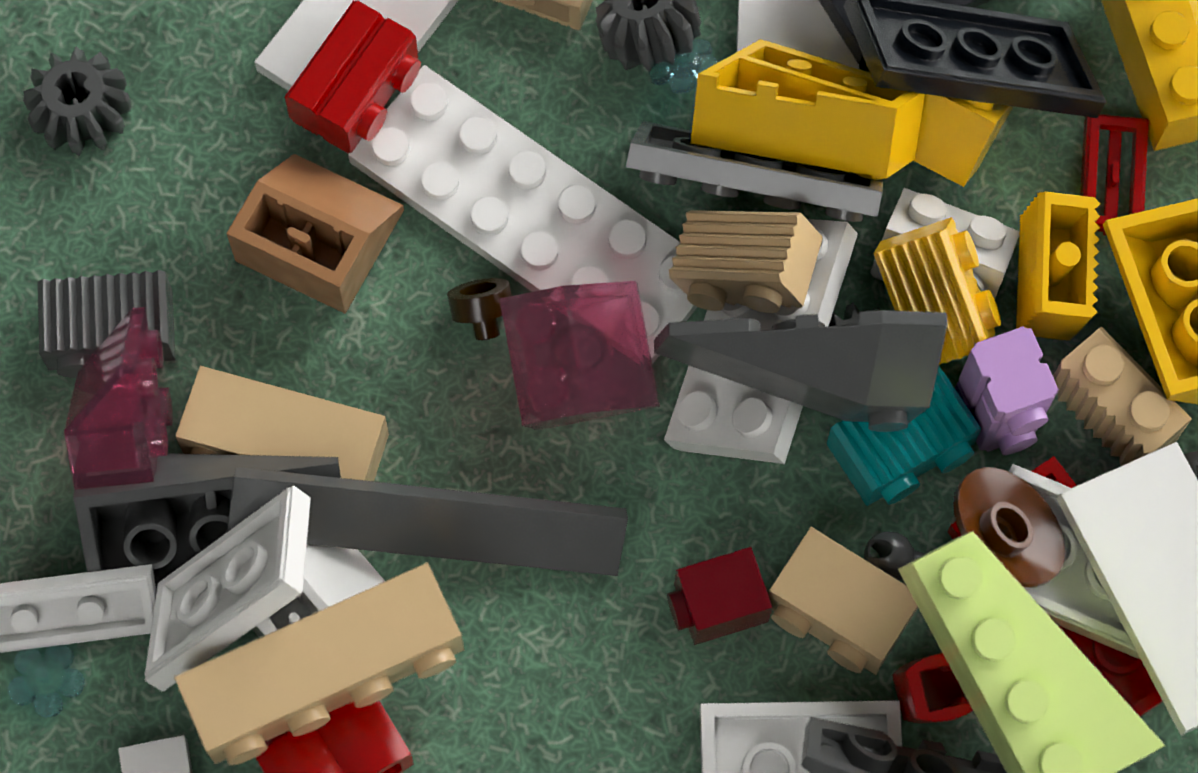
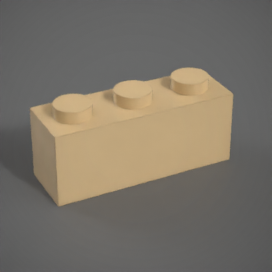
(256, 418)

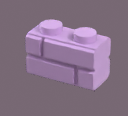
(1007, 390)

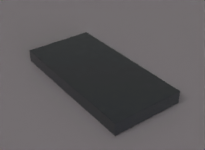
(975, 55)

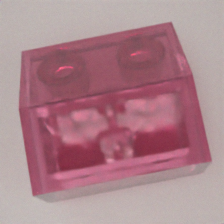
(118, 410)

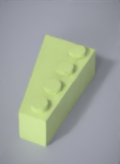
(1019, 670)

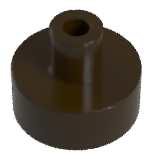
(479, 304)

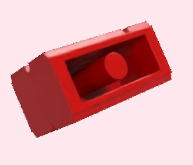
(354, 77)

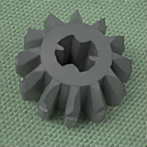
(647, 30)
(83, 119)

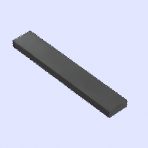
(443, 522)

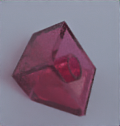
(579, 353)

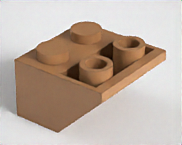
(313, 230)

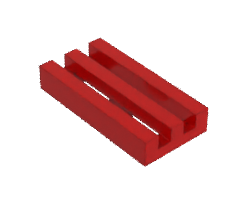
(1115, 127)

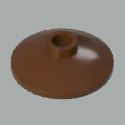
(1011, 524)

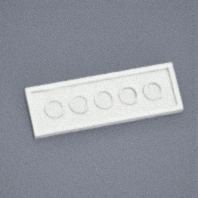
(517, 200)

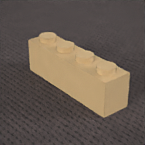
(320, 665)

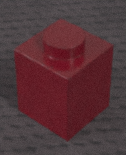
(720, 596)

